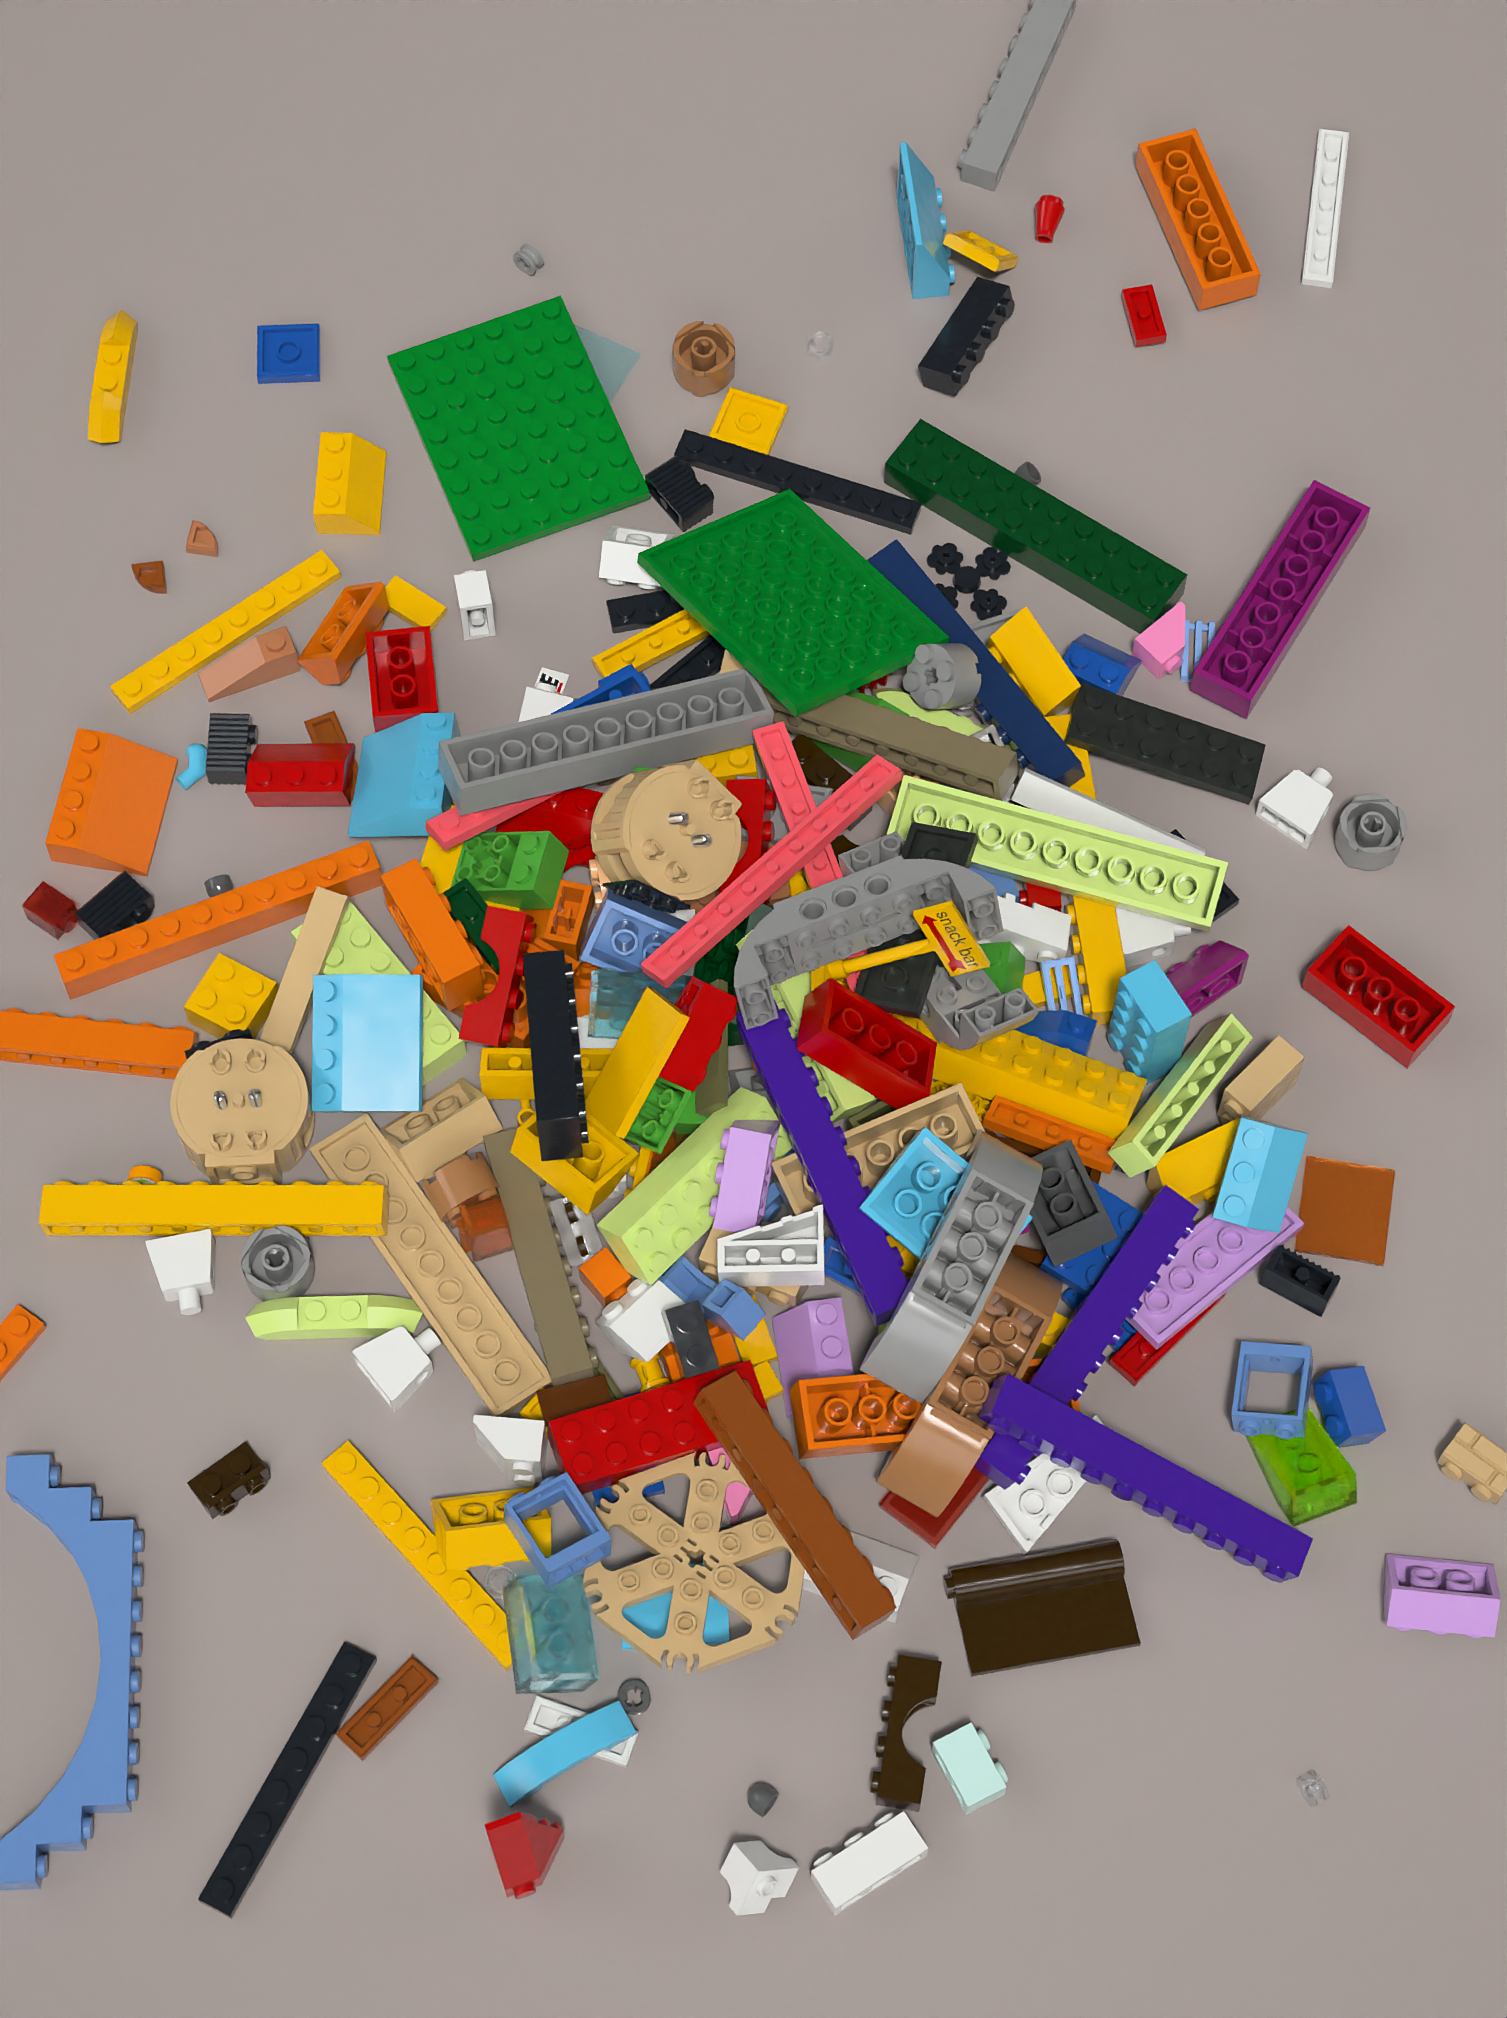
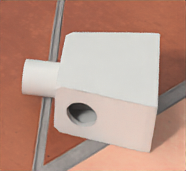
(1298, 805)
(1146, 937)
(185, 1267)
(397, 1363)

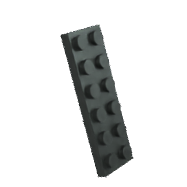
(1165, 743)
(904, 984)

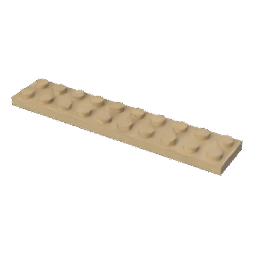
(438, 1272)

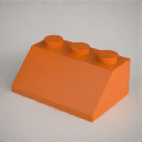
(342, 632)

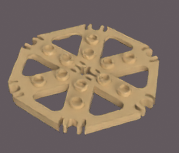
(691, 1586)

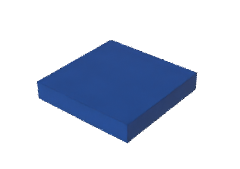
(288, 353)

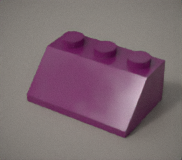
(1208, 975)

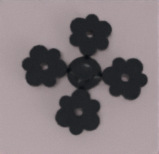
(968, 579)

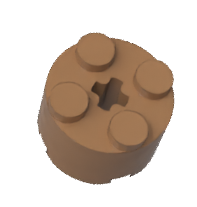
(703, 358)
(460, 1184)

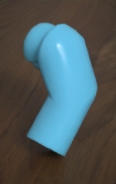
(197, 766)

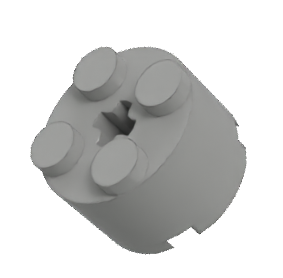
(943, 676)
(1370, 832)
(272, 1248)

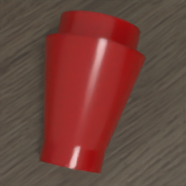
(1048, 215)

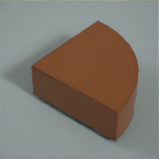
(151, 576)

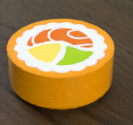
(145, 1175)

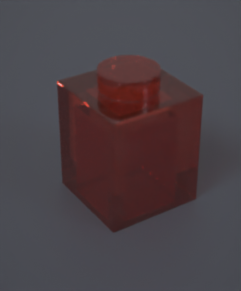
(50, 910)

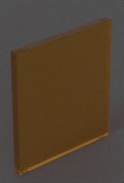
(1345, 1210)

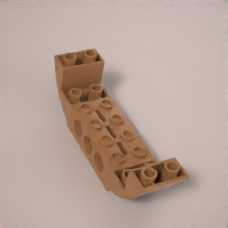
(947, 1428)

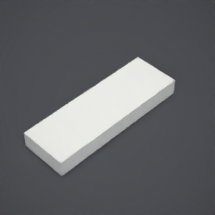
(549, 1717)

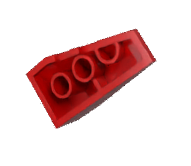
(523, 1851)

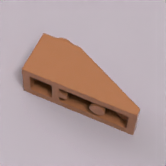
(251, 664)

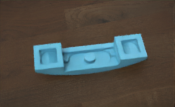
(563, 1751)

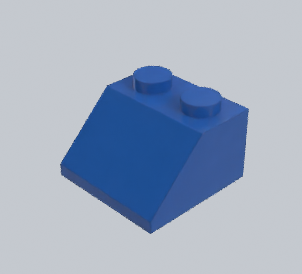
(1101, 664)

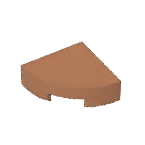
(201, 540)

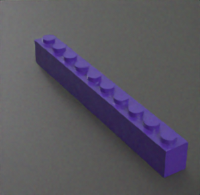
(826, 1163)
(1097, 1322)
(1145, 1478)

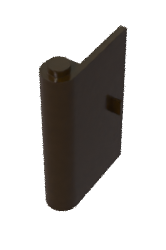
(1043, 1607)

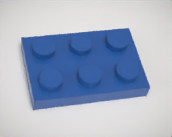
(1085, 1269)

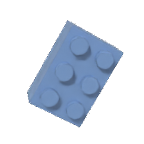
(626, 933)

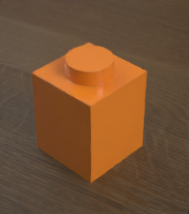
(605, 1277)

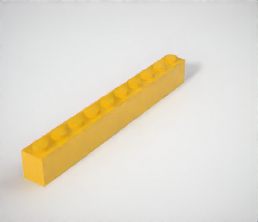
(1094, 923)
(224, 1208)

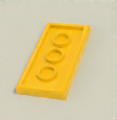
(636, 1062)

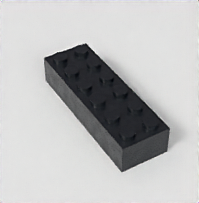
(555, 1055)

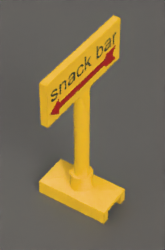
(945, 934)

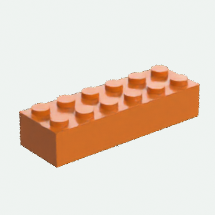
(1197, 219)

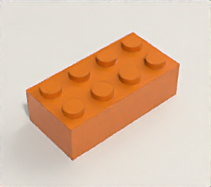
(433, 934)

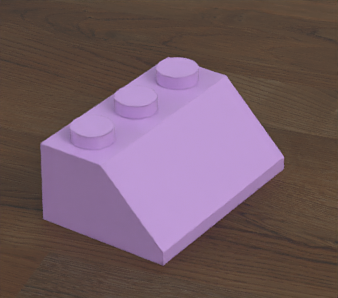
(744, 1174)
(811, 1344)
(1441, 1596)

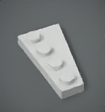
(1035, 1503)

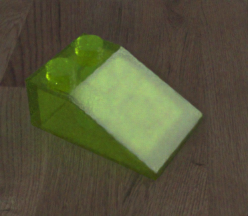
(1305, 1473)

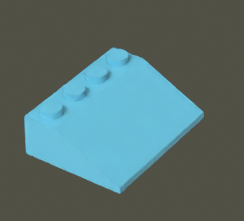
(922, 228)
(401, 779)
(367, 1043)
(916, 1191)

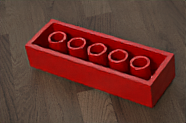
(638, 1431)

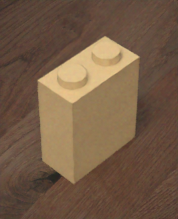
(1262, 1082)

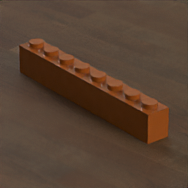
(795, 1504)

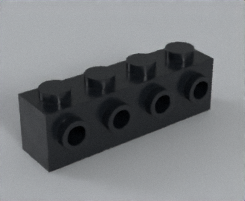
(966, 336)

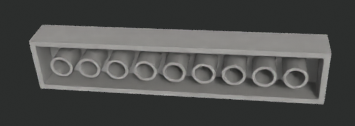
(602, 740)

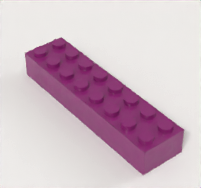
(1279, 599)

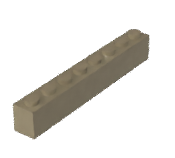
(906, 743)
(540, 1264)

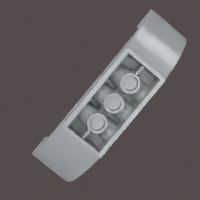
(852, 917)
(957, 1008)
(956, 1269)

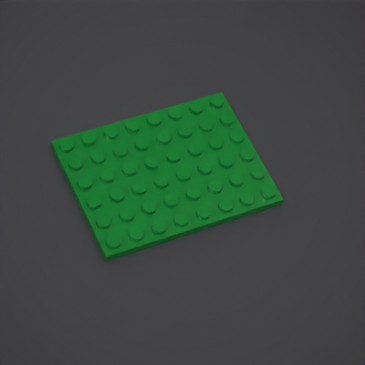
(518, 428)
(791, 601)

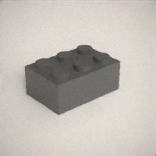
(1068, 1207)

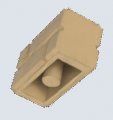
(1476, 1463)

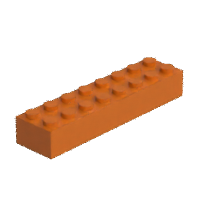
(856, 1414)

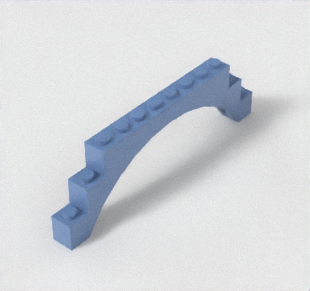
(102, 1767)

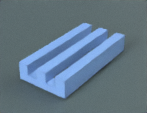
(1198, 627)
(1047, 985)

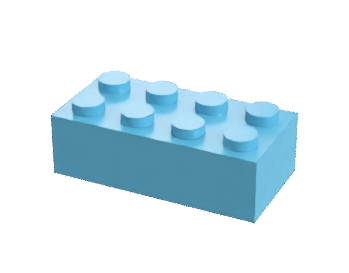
(1148, 1022)

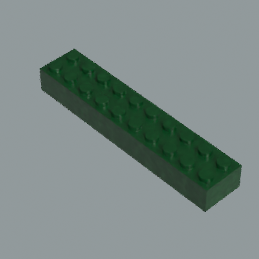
(1034, 527)

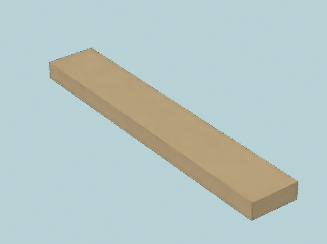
(306, 960)

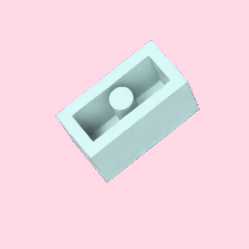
(970, 1768)

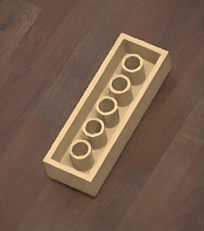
(881, 1140)

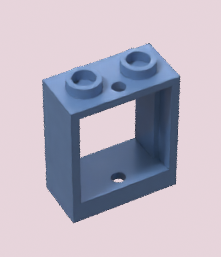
(1273, 1359)
(573, 1558)

